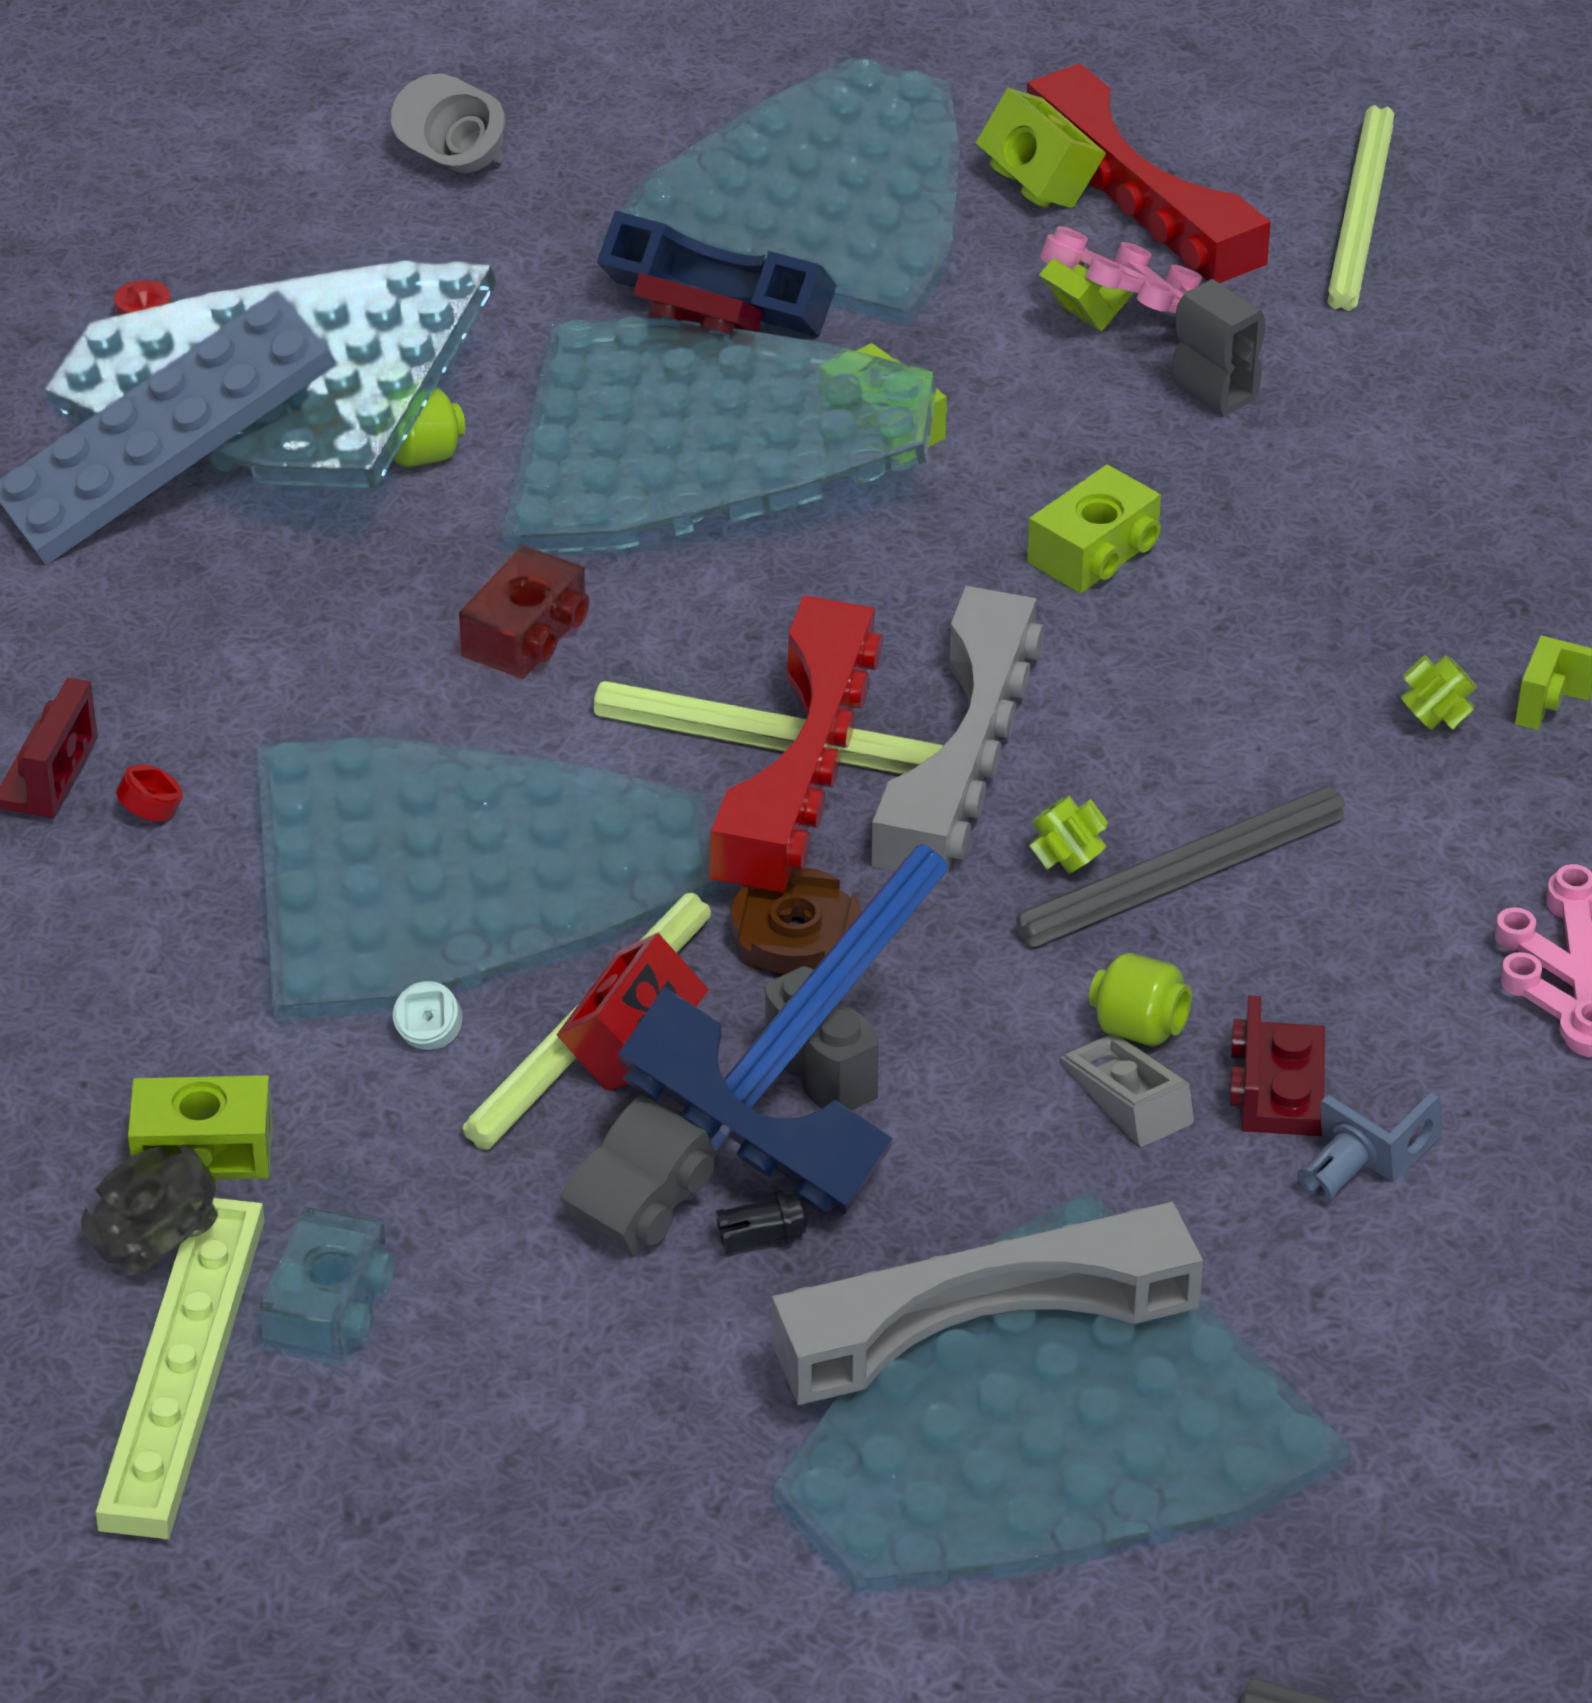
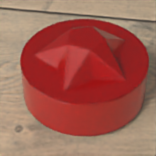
(140, 296)
(149, 792)

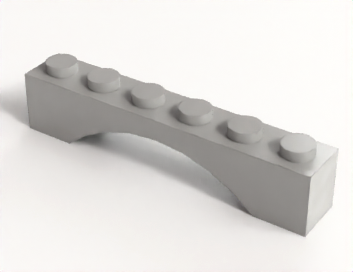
(932, 803)
(1116, 1266)

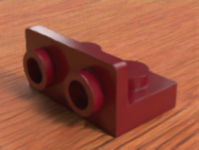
(696, 305)
(52, 753)
(1280, 1074)

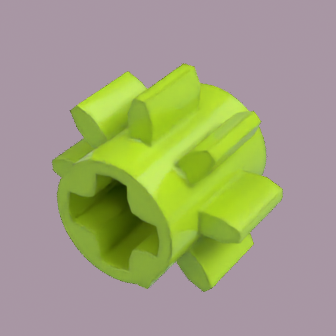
(1438, 692)
(1068, 834)

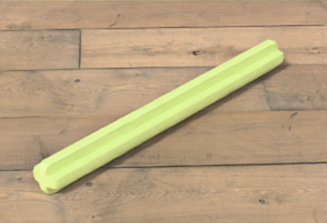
(1360, 208)
(750, 726)
(552, 1056)

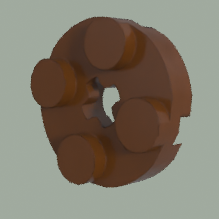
(763, 917)

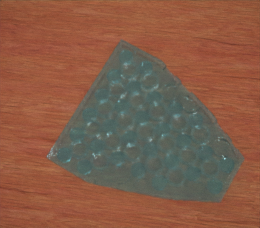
(832, 173)
(384, 325)
(686, 422)
(455, 866)
(1049, 1442)

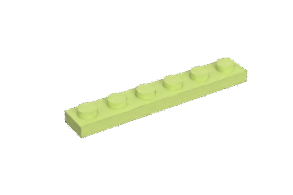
(179, 1375)

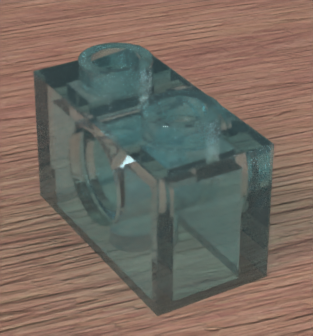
(326, 1287)

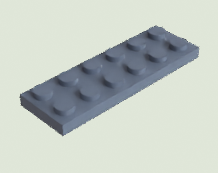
(163, 426)

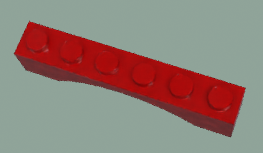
(1204, 226)
(767, 818)

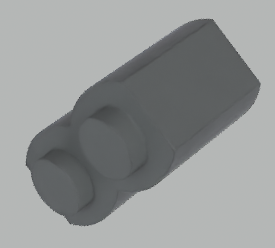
(1218, 347)
(839, 1056)
(639, 1176)

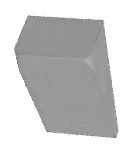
(1132, 1089)

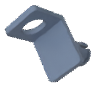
(1361, 1143)

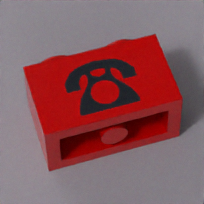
(620, 1001)

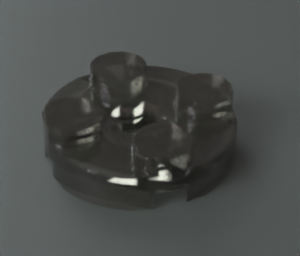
(150, 1208)

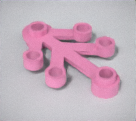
(1126, 272)
(1571, 899)

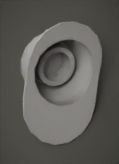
(450, 122)

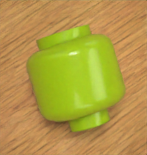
(433, 433)
(1141, 999)

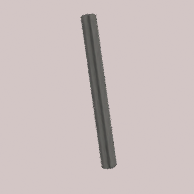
(1179, 867)

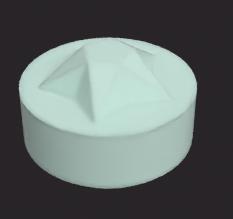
(427, 1015)

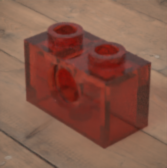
(523, 612)

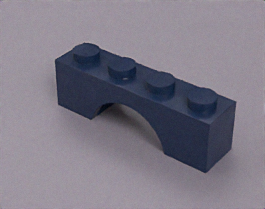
(783, 287)
(824, 1152)

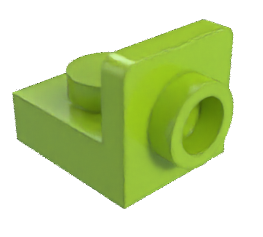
(1081, 296)
(1553, 671)

